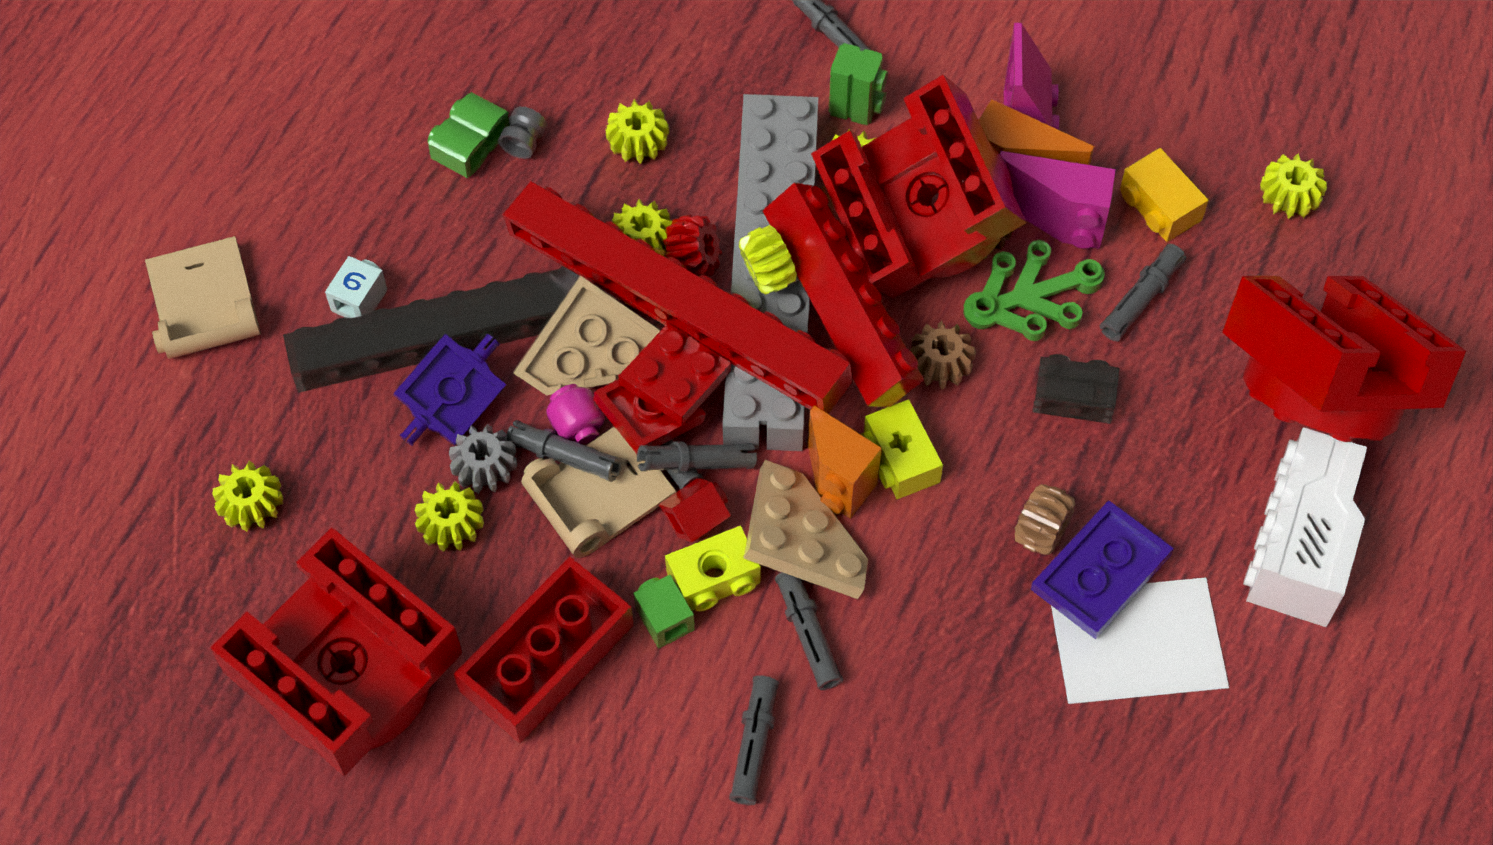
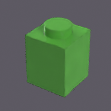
(663, 610)

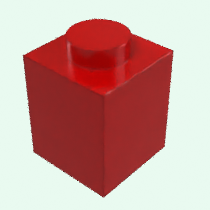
(695, 509)

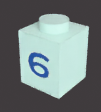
(356, 288)

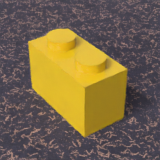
(1163, 195)

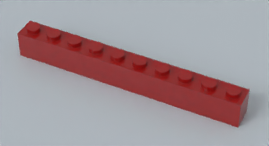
(676, 296)

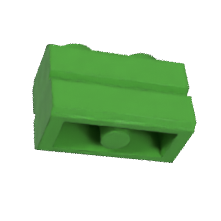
(857, 84)

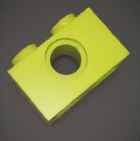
(721, 552)

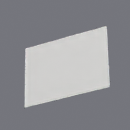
(1153, 647)

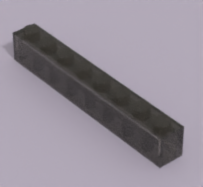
(407, 333)

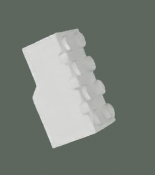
(1308, 529)

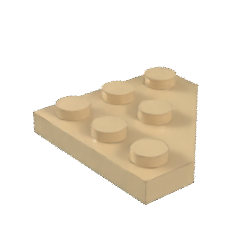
(585, 341)
(801, 534)

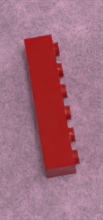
(844, 295)

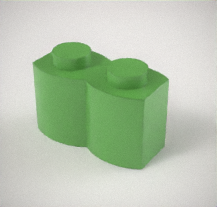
(468, 134)

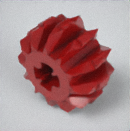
(694, 244)

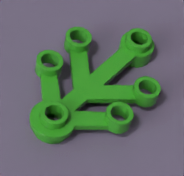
(1031, 295)

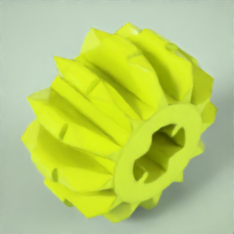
(637, 131)
(1293, 186)
(644, 223)
(767, 259)
(248, 510)
(449, 516)

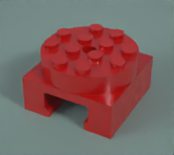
(888, 186)
(1340, 366)
(341, 617)

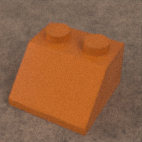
(842, 463)

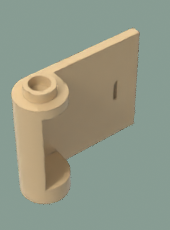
(201, 298)
(590, 508)

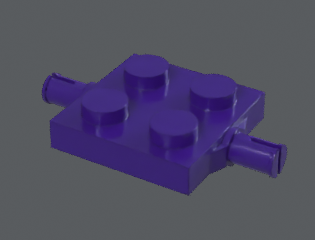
(449, 389)

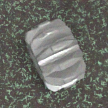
(468, 453)

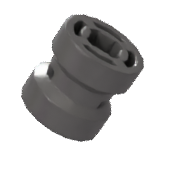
(524, 129)

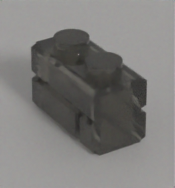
(1076, 389)

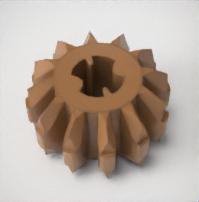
(956, 351)
(1044, 519)

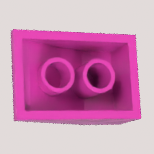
(1029, 80)
(1062, 197)

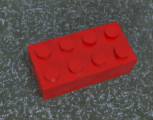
(544, 649)

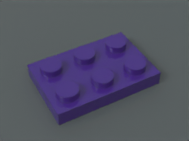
(1101, 569)

